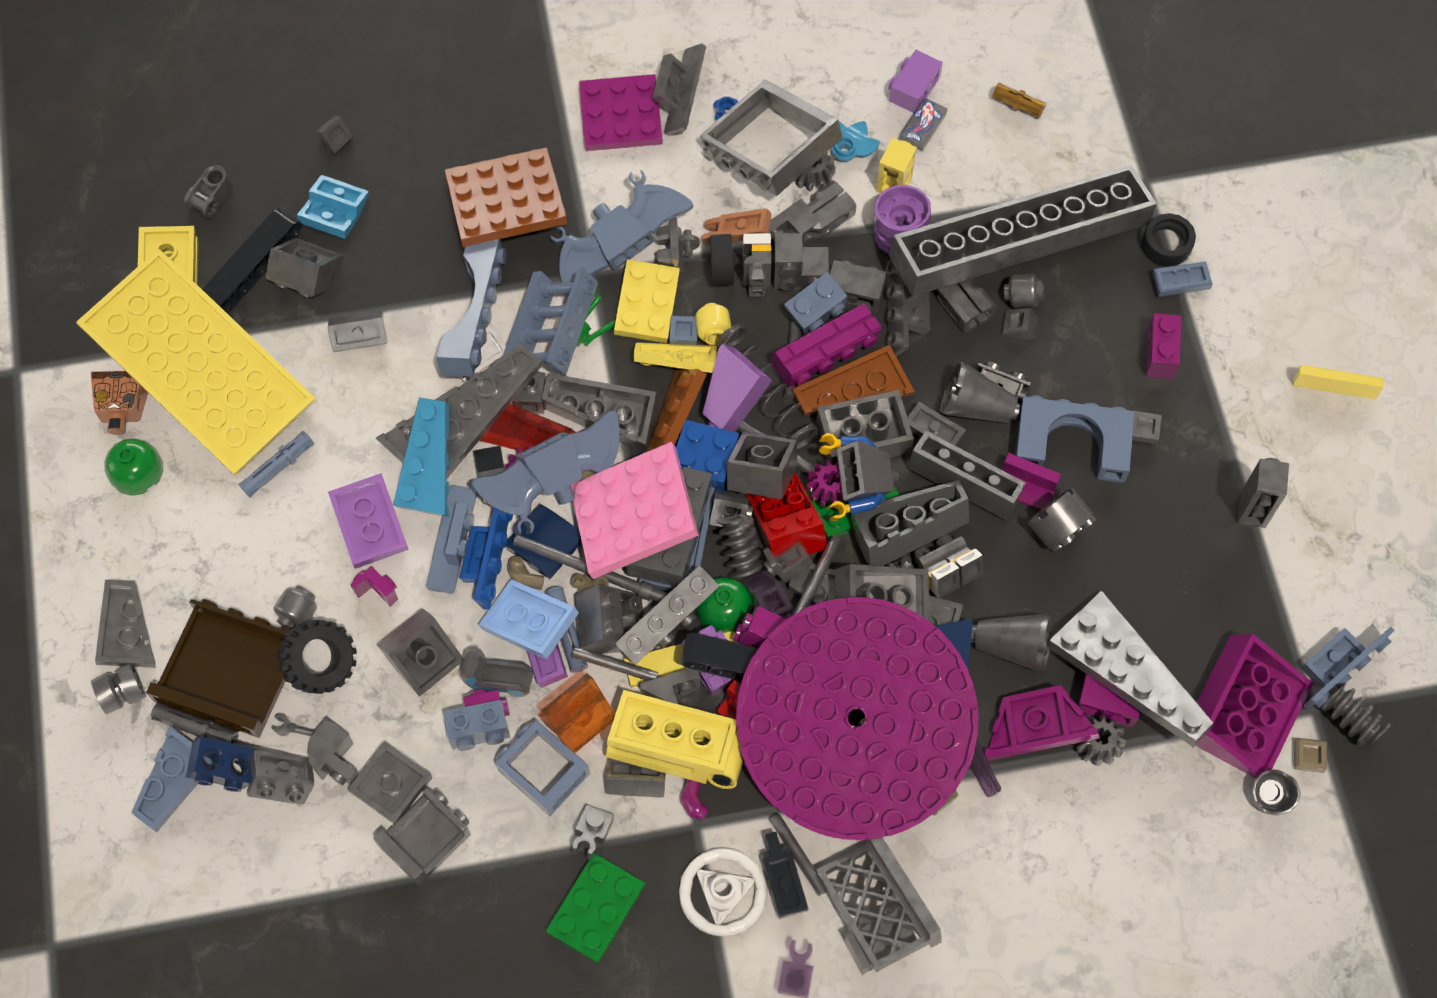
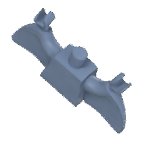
(620, 232)
(551, 469)

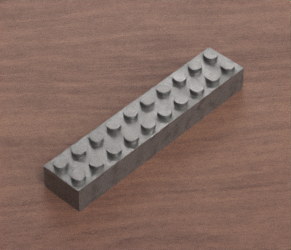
(1021, 230)

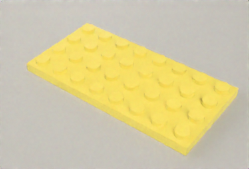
(196, 361)

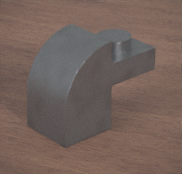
(325, 753)

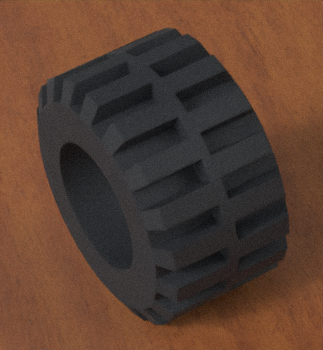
(341, 656)

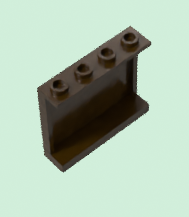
(224, 669)

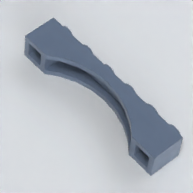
(461, 346)

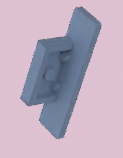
(452, 540)
(1336, 659)

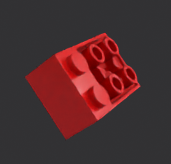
(788, 520)

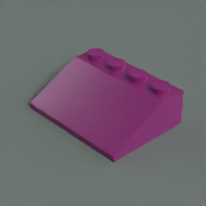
(1252, 704)

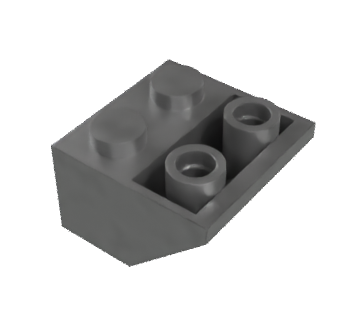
(606, 617)

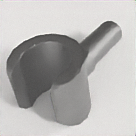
(289, 727)

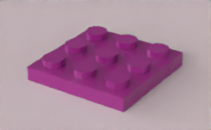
(620, 112)

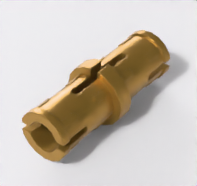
(1019, 100)

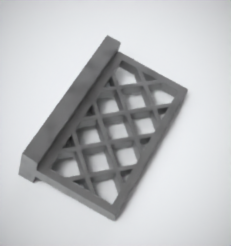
(902, 890)

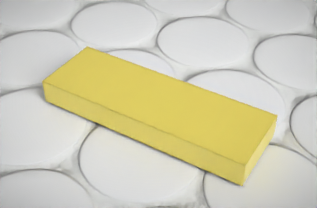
(1338, 382)

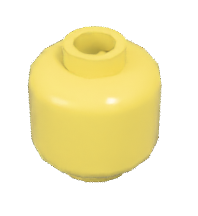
(712, 322)

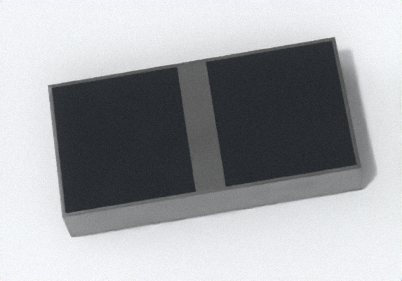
(489, 462)

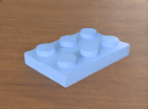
(528, 619)

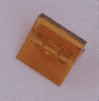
(578, 713)

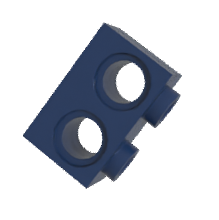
(222, 756)

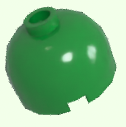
(133, 466)
(725, 606)

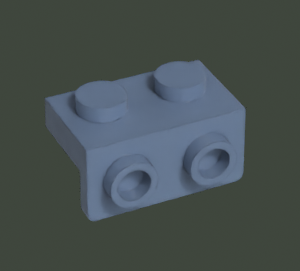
(817, 303)
(476, 725)

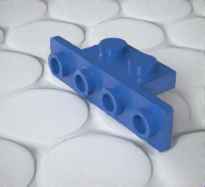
(484, 557)

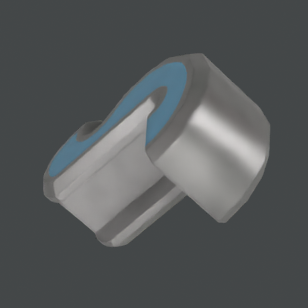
(496, 674)

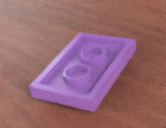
(368, 521)

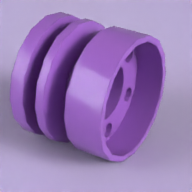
(898, 211)

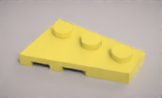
(677, 355)

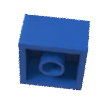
(707, 450)

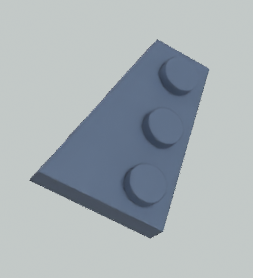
(167, 782)

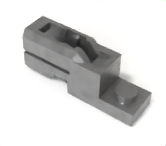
(817, 217)
(966, 303)

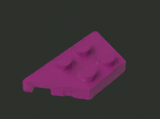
(1037, 723)

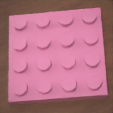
(633, 510)

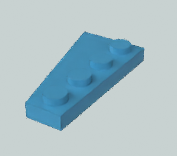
(424, 471)

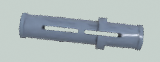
(268, 470)
(575, 664)

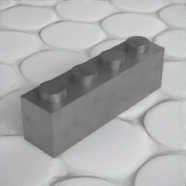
(981, 481)

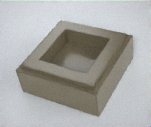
(1310, 755)

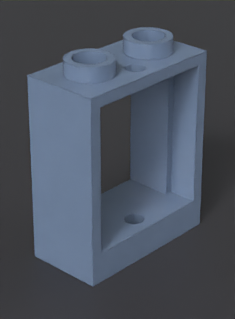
(563, 788)

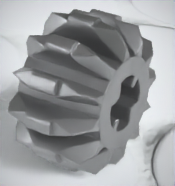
(819, 173)
(1112, 746)

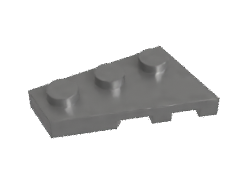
(122, 628)

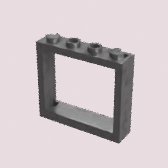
(749, 108)

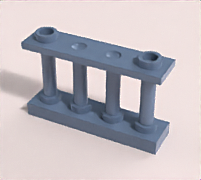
(537, 307)

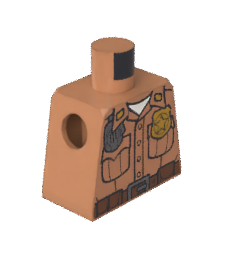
(117, 399)

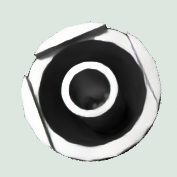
(977, 397)
(1016, 639)

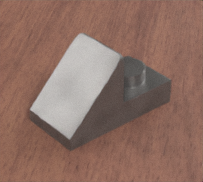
(667, 686)

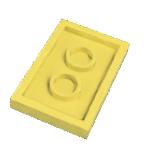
(646, 301)

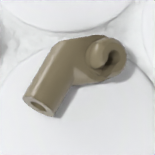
(520, 574)
(584, 582)

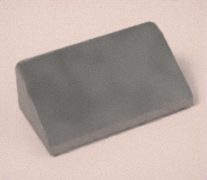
(633, 780)

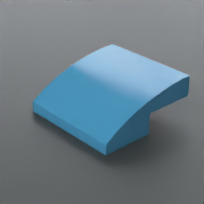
(333, 206)

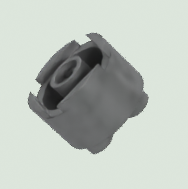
(1062, 520)

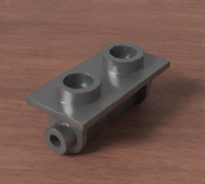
(1013, 383)

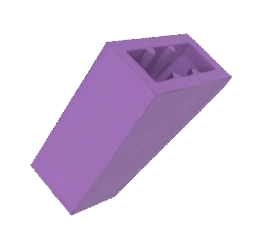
(733, 389)

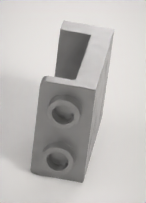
(424, 836)

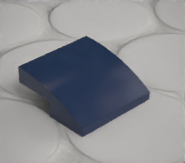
(551, 531)

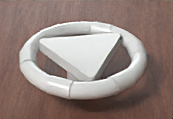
(723, 892)

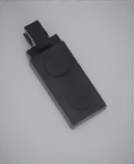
(783, 878)

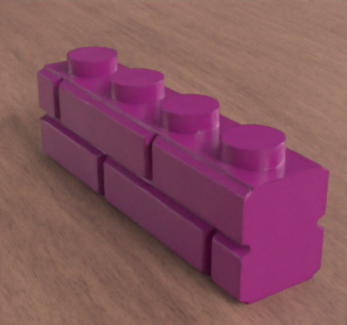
(826, 345)

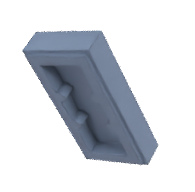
(1182, 279)

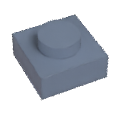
(683, 330)

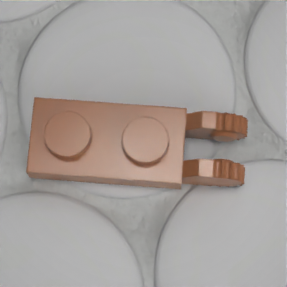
(738, 224)

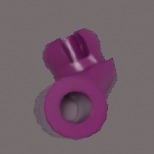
(691, 802)

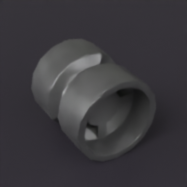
(116, 689)

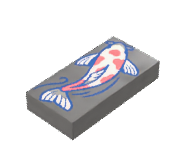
(924, 124)

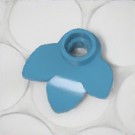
(856, 141)

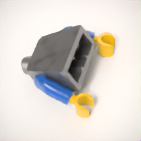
(863, 472)

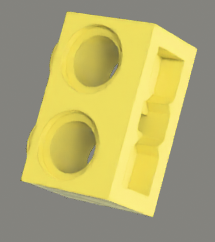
(896, 165)

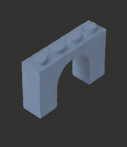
(1109, 427)

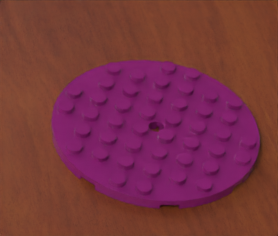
(868, 776)

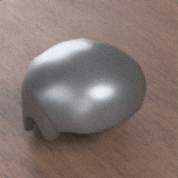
(1275, 792)

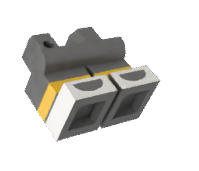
(757, 262)
(949, 564)

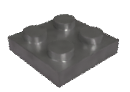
(390, 783)

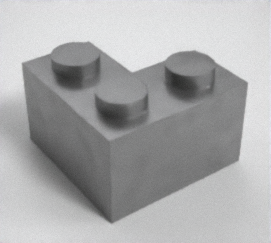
(797, 265)

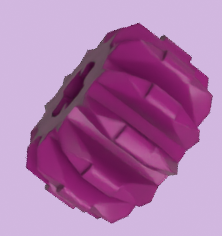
(820, 483)

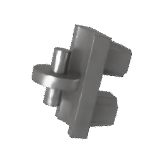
(673, 234)

